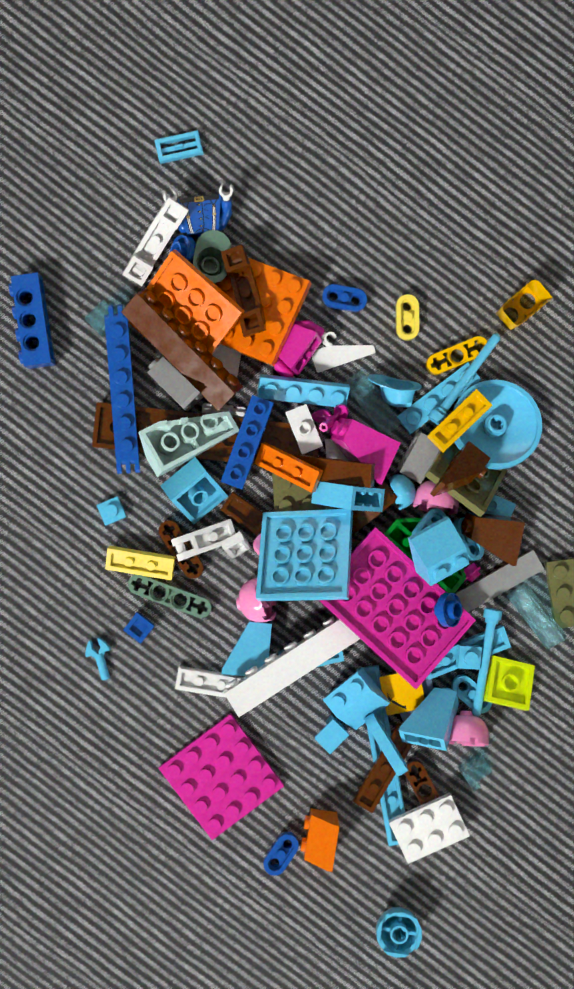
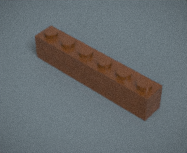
(182, 348)

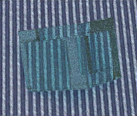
(475, 770)

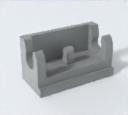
(418, 458)

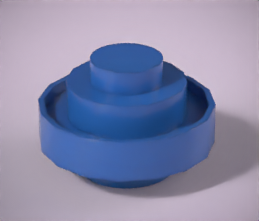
(185, 246)
(448, 609)

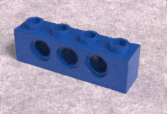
(19, 288)
(247, 442)

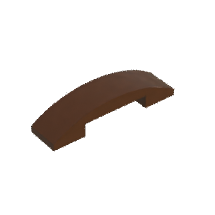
(245, 290)

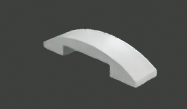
(154, 241)

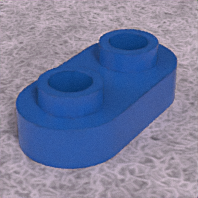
(344, 297)
(281, 852)

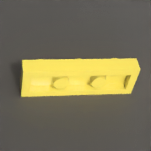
(140, 562)

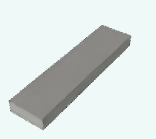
(499, 581)

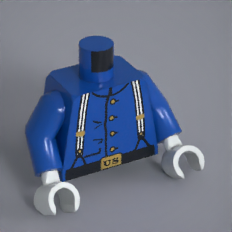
(205, 212)

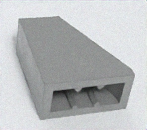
(174, 383)

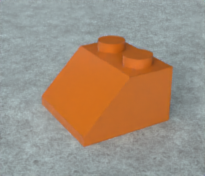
(321, 838)

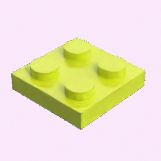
(509, 683)

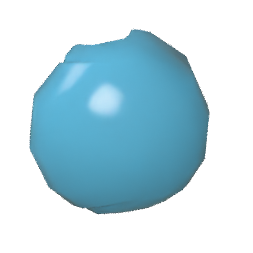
(403, 489)

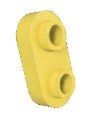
(407, 318)

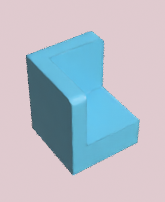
(332, 734)

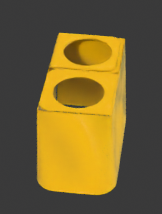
(540, 294)

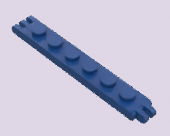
(122, 390)

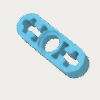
(386, 744)

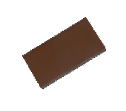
(243, 513)

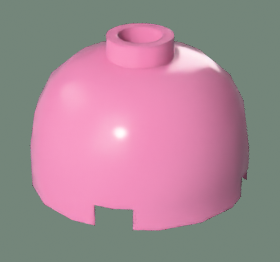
(427, 501)
(252, 608)
(469, 730)

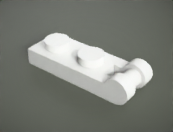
(203, 539)

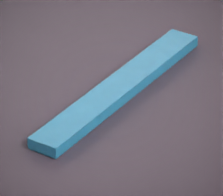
(392, 799)

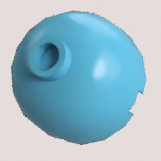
(398, 932)

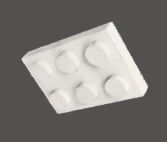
(428, 828)

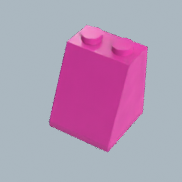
(365, 445)

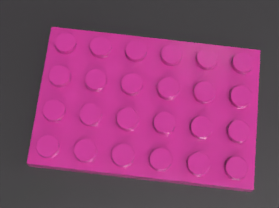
(395, 610)

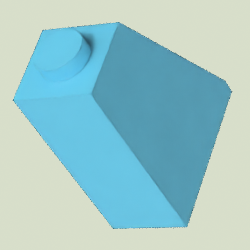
(349, 497)
(250, 649)
(432, 720)

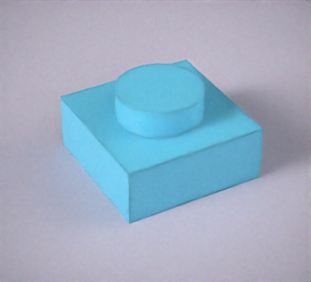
(111, 510)
(468, 656)

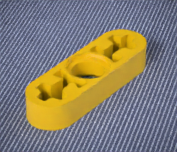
(439, 356)

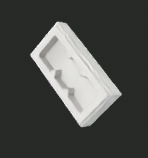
(304, 429)
(235, 545)

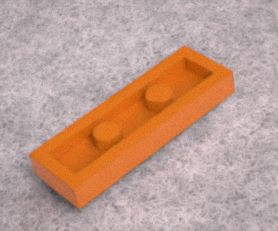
(288, 467)

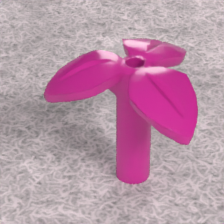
(327, 420)

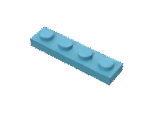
(302, 390)
(417, 413)
(447, 664)

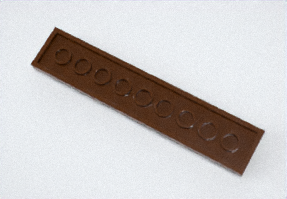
(275, 434)

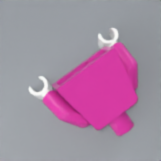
(300, 347)

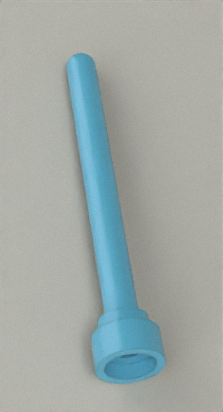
(439, 413)
(492, 618)

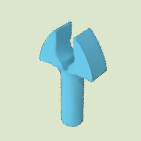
(100, 660)

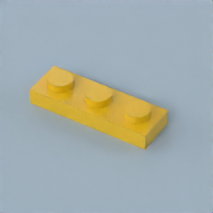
(459, 421)

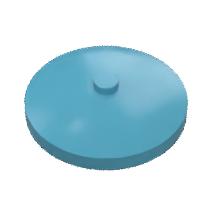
(508, 429)

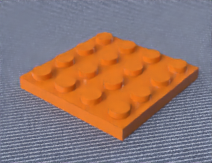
(281, 299)
(195, 300)

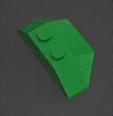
(398, 535)

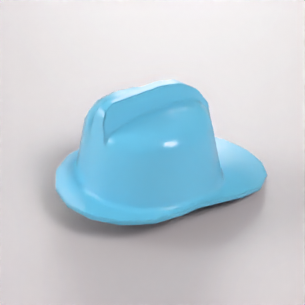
(395, 391)

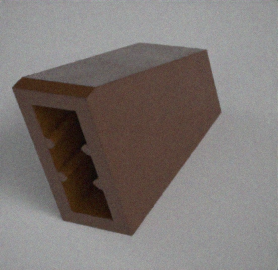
(496, 534)

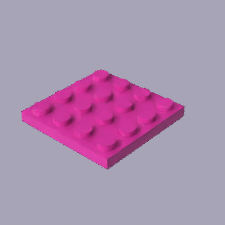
(221, 776)

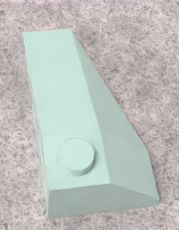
(177, 441)

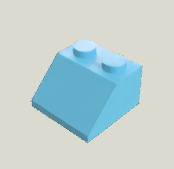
(194, 490)
(438, 551)
(356, 699)

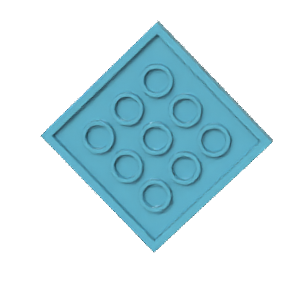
(305, 555)

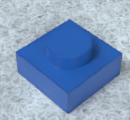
(139, 627)

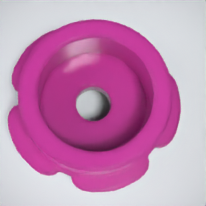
(472, 572)

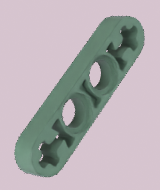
(171, 592)

